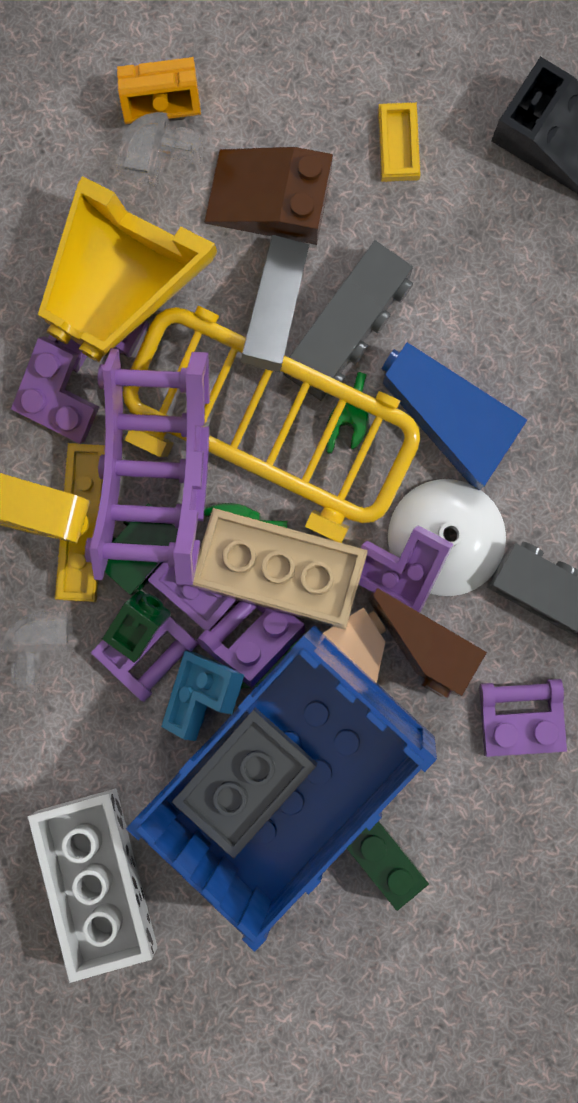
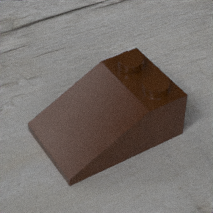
(271, 191)
(432, 650)

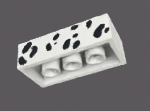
(93, 885)

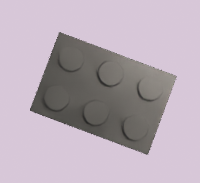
(244, 783)

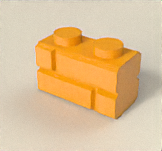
(159, 87)

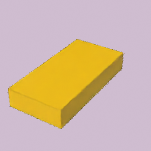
(399, 142)

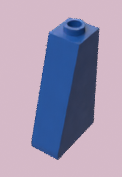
(453, 413)

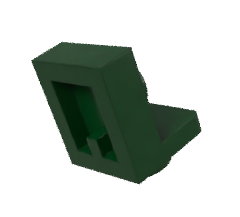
(136, 625)

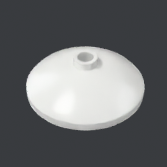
(473, 517)

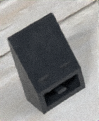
(543, 123)

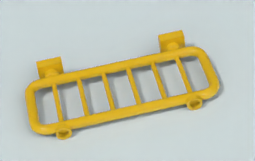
(335, 508)

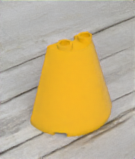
(114, 271)

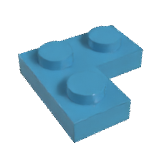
(200, 685)

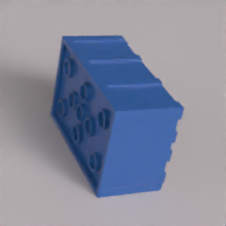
(364, 758)

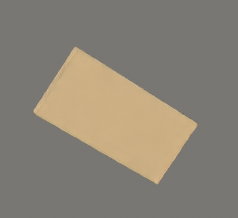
(279, 568)

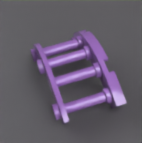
(190, 471)

